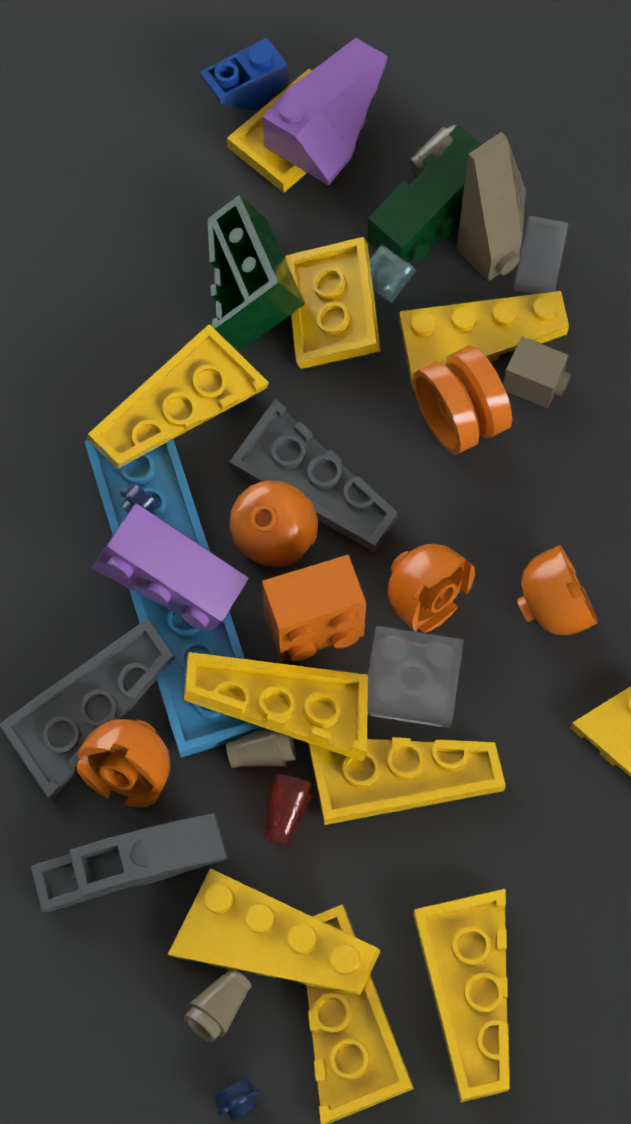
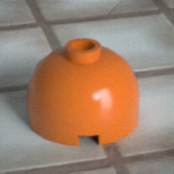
(273, 523)
(427, 583)
(555, 595)
(125, 759)

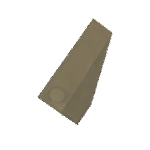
(492, 209)

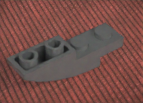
(128, 861)

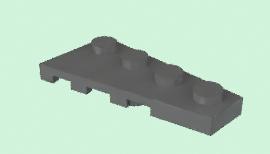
(289, 453)

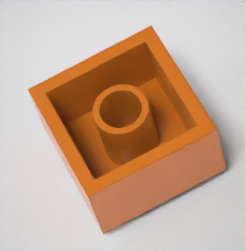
(314, 609)

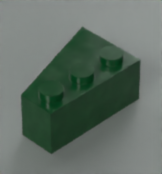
(427, 208)
(250, 274)

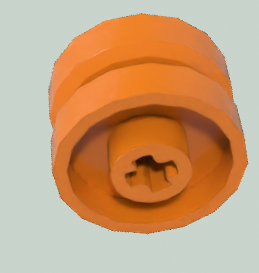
(462, 399)

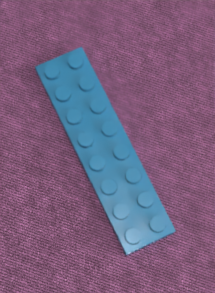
(164, 480)

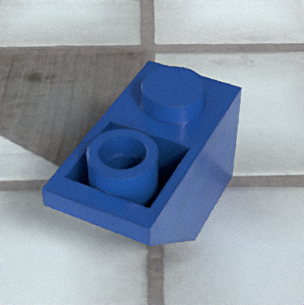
(248, 77)

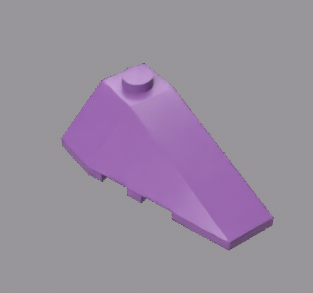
(324, 111)

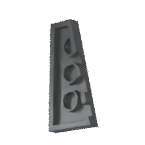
(100, 690)

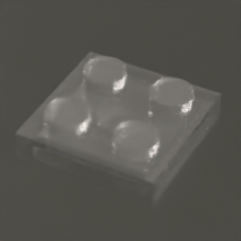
(413, 676)

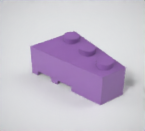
(170, 569)

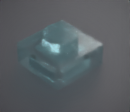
(389, 273)

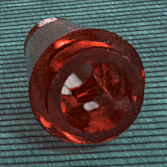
(286, 806)

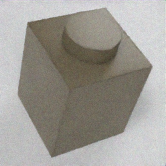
(536, 373)

